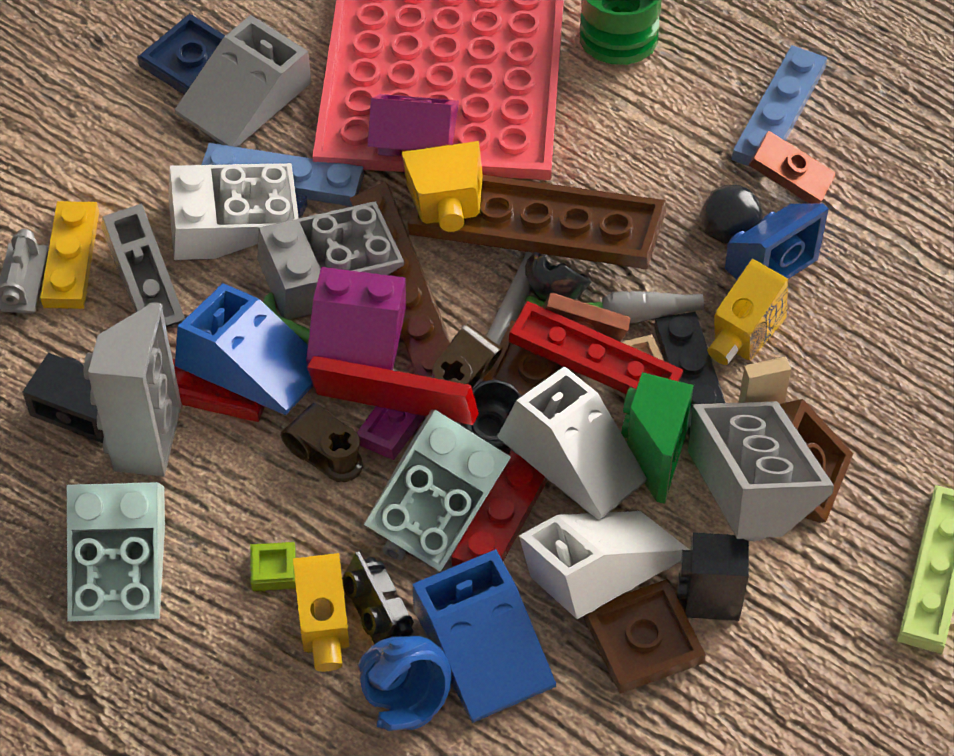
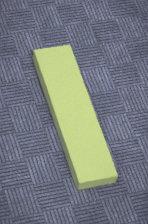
(932, 585)

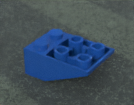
(244, 349)
(484, 634)

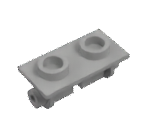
(22, 273)

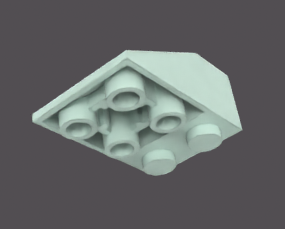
(436, 489)
(115, 551)

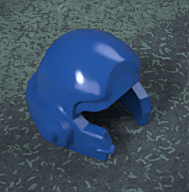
(407, 678)

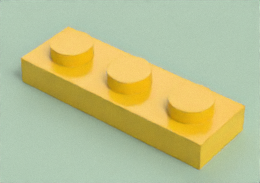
(70, 255)

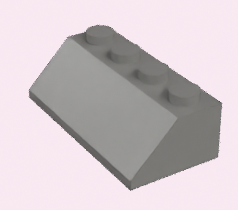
(135, 392)
(756, 467)

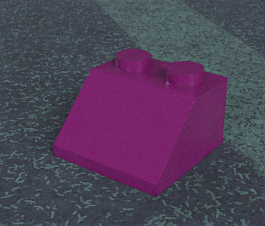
(410, 123)
(357, 317)

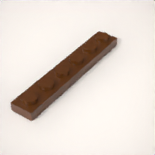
(422, 323)

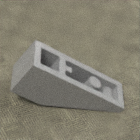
(140, 262)

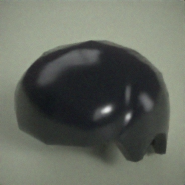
(730, 212)
(554, 279)
(494, 404)

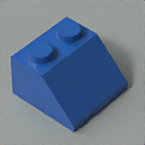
(781, 241)

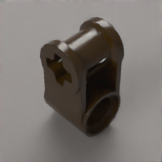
(467, 357)
(324, 443)

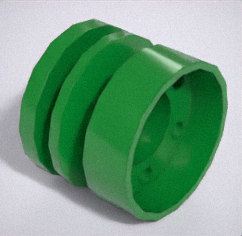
(619, 29)

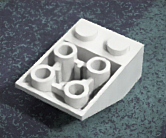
(224, 205)
(596, 560)

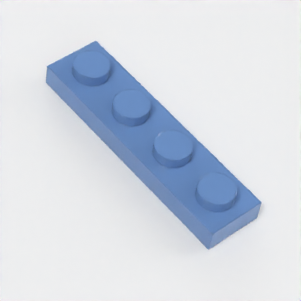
(782, 101)
(316, 180)

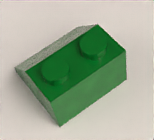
(657, 428)

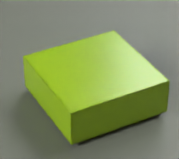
(272, 566)

